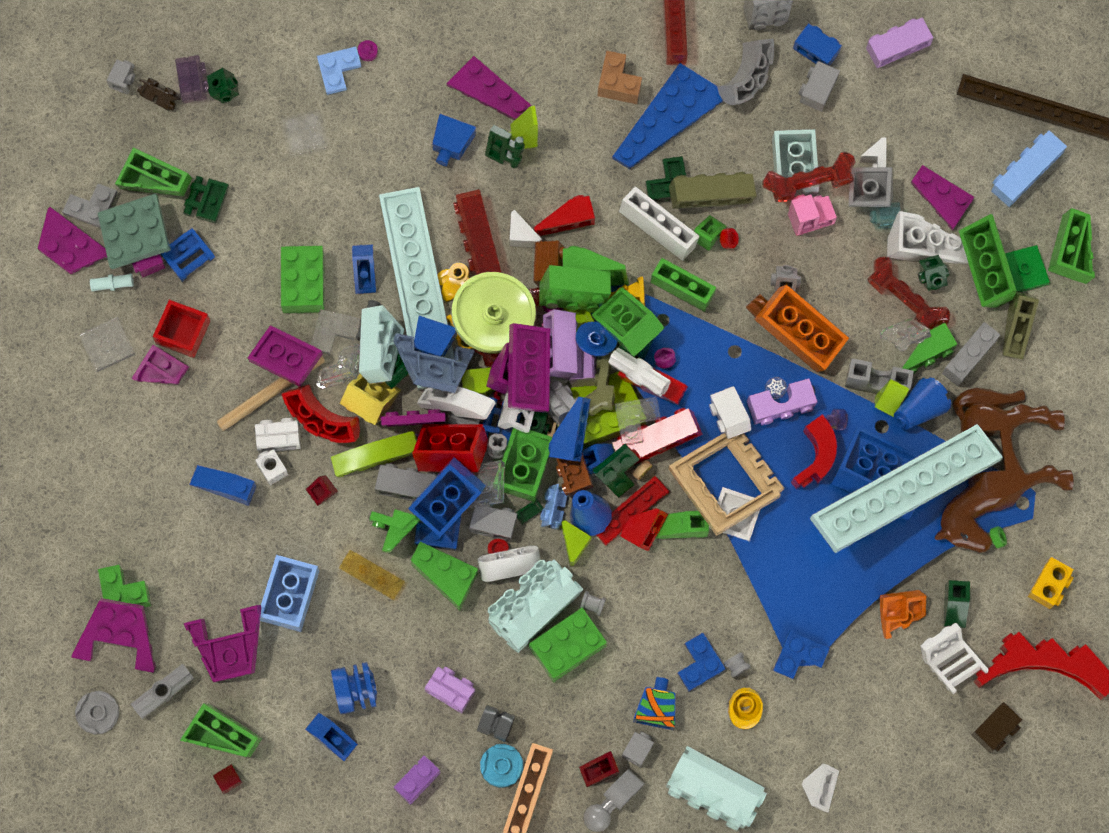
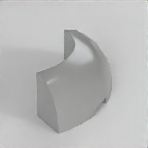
(752, 72)

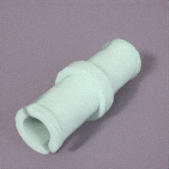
(111, 282)

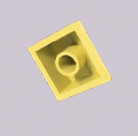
(368, 399)

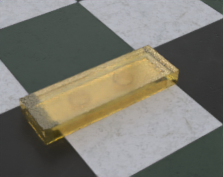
(371, 575)

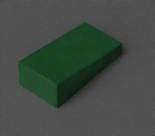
(529, 511)

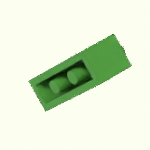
(683, 284)

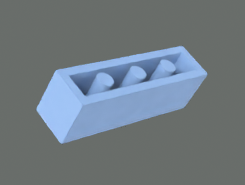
(1028, 168)

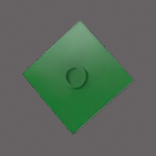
(1027, 268)

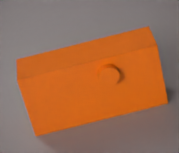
(801, 328)

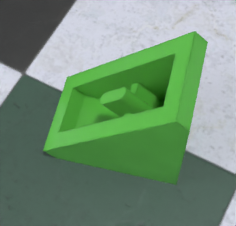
(709, 232)

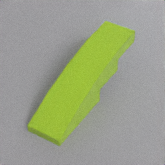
(374, 454)

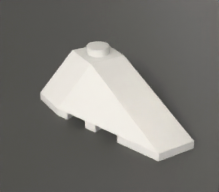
(917, 239)

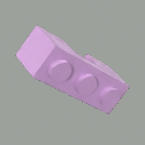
(765, 409)

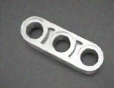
(508, 563)

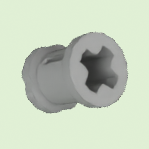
(500, 444)
(592, 603)

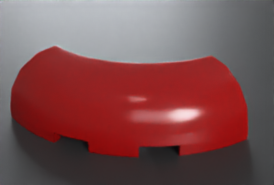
(318, 419)

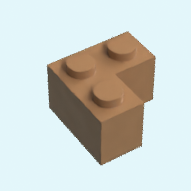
(615, 83)

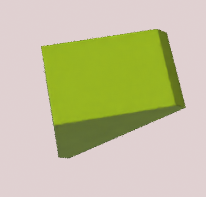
(890, 397)
(575, 541)

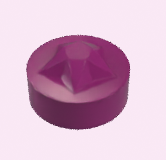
(367, 50)
(665, 358)

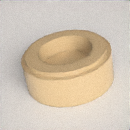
(642, 469)

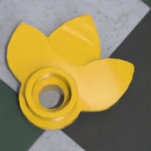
(450, 282)

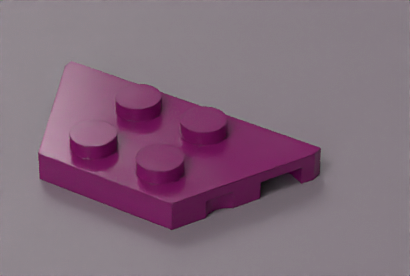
(68, 244)

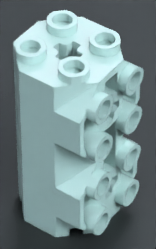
(541, 598)
(716, 789)

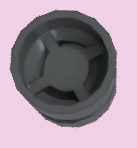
(496, 723)

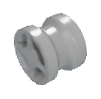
(737, 665)

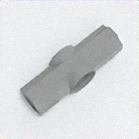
(150, 700)

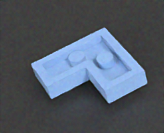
(334, 64)

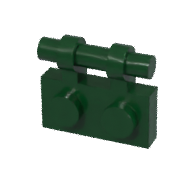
(498, 145)
(211, 202)

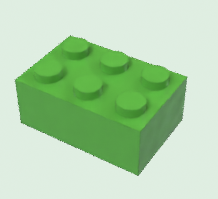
(302, 279)
(574, 288)
(567, 644)

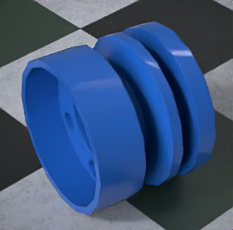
(354, 688)

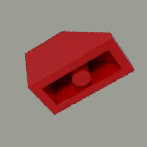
(643, 528)

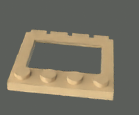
(706, 502)

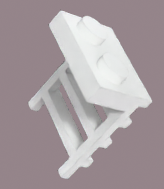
(945, 648)

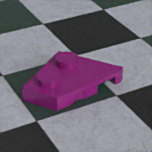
(160, 368)

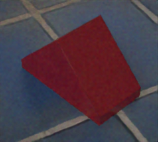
(599, 769)

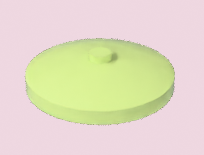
(487, 307)

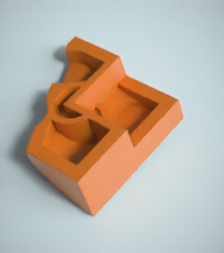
(901, 610)

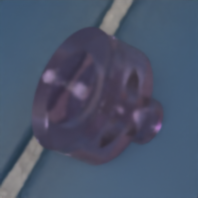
(838, 419)

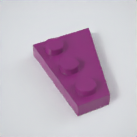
(942, 195)

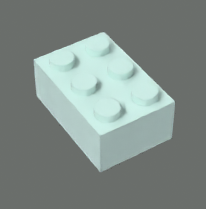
(794, 153)

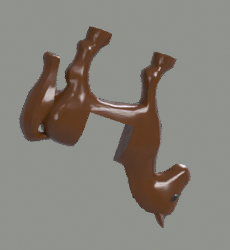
(996, 489)

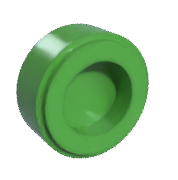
(998, 537)

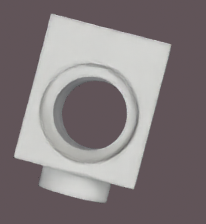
(275, 474)

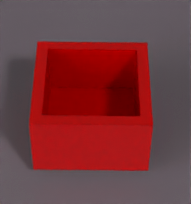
(181, 328)

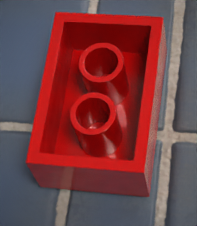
(442, 442)

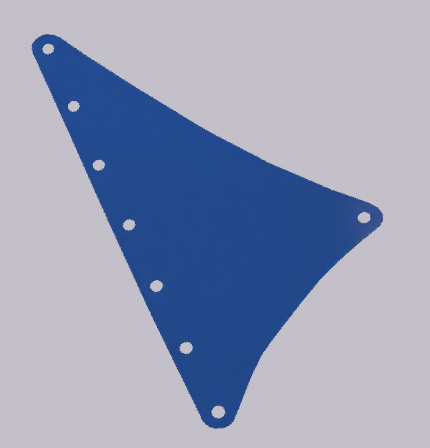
(787, 558)

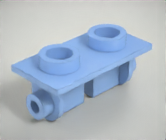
(550, 514)

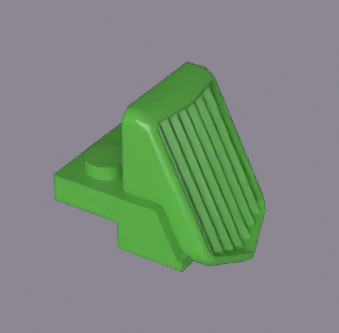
(399, 526)

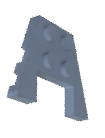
(433, 370)

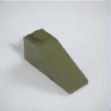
(1019, 324)

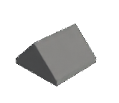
(871, 187)

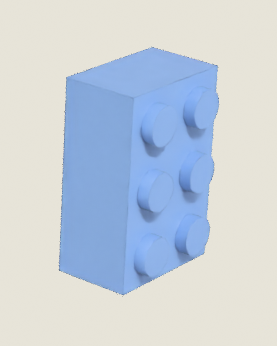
(288, 593)

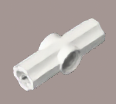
(639, 372)

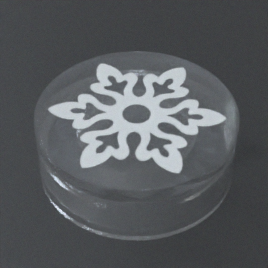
(776, 386)

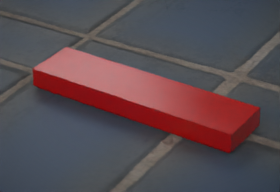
(638, 503)

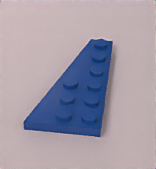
(676, 107)

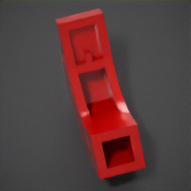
(825, 446)

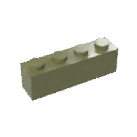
(712, 190)

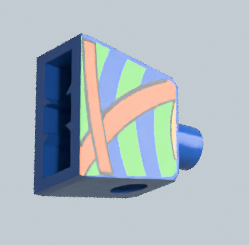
(657, 706)

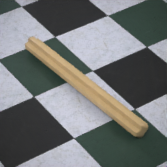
(256, 401)

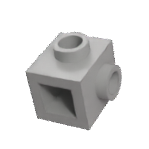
(785, 276)

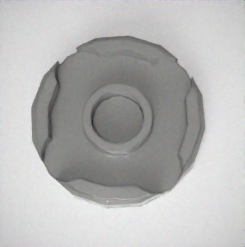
(101, 717)

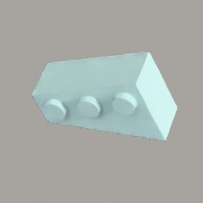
(377, 347)

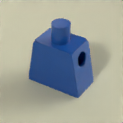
(451, 139)
(433, 337)

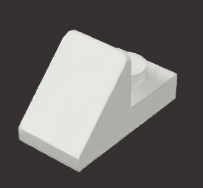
(876, 154)

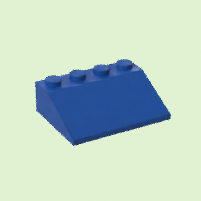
(869, 459)

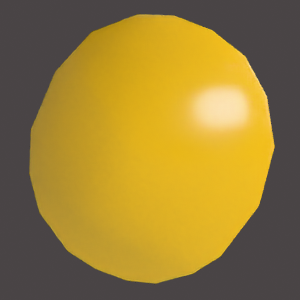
(745, 718)

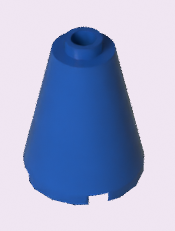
(922, 404)
(590, 513)

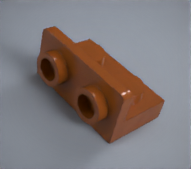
(575, 476)

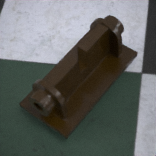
(165, 96)

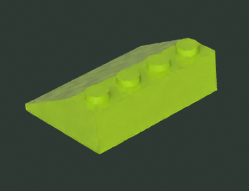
(604, 424)

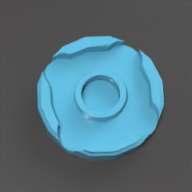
(499, 772)

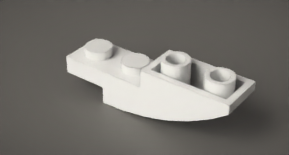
(461, 403)

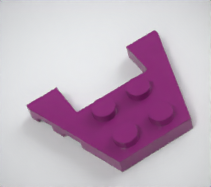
(120, 625)
(232, 654)

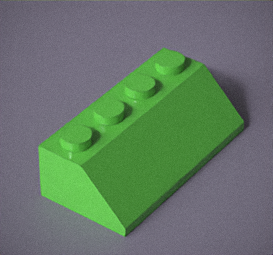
(988, 262)

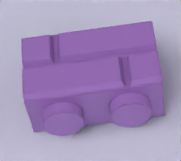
(417, 780)

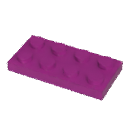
(529, 368)

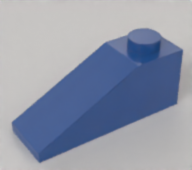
(570, 435)
(224, 484)

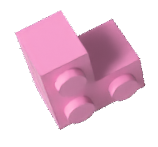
(811, 213)

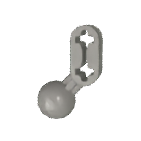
(598, 816)

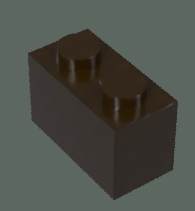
(997, 728)

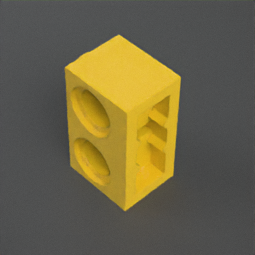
(1047, 581)

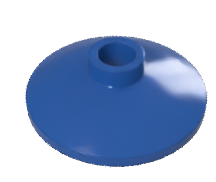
(595, 339)

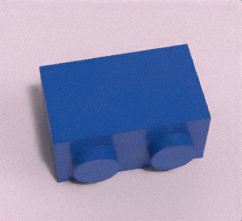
(817, 46)

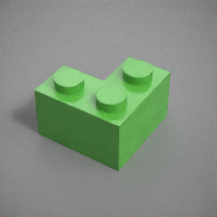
(114, 587)

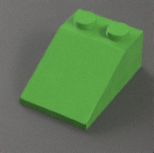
(586, 259)
(628, 321)
(525, 463)

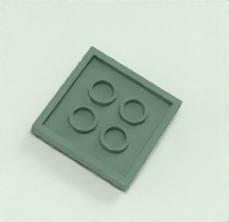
(133, 231)

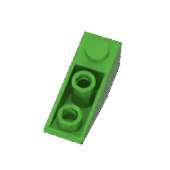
(939, 344)
(684, 525)

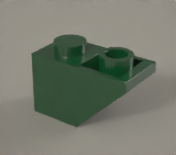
(956, 603)

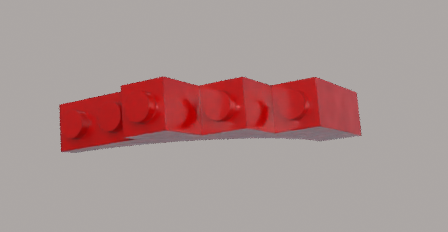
(1020, 655)

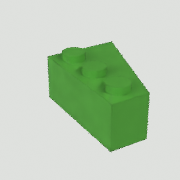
(152, 175)
(1072, 247)
(447, 574)
(220, 732)

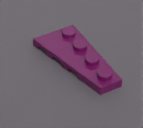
(485, 86)

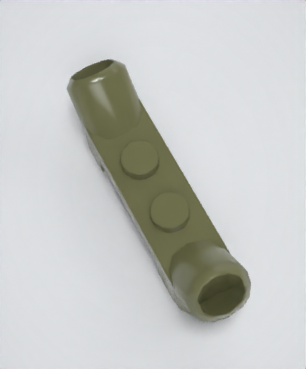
(604, 395)

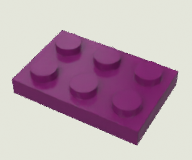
(285, 356)
(413, 418)

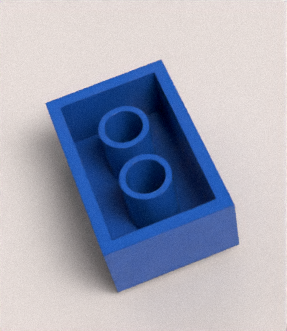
(447, 497)

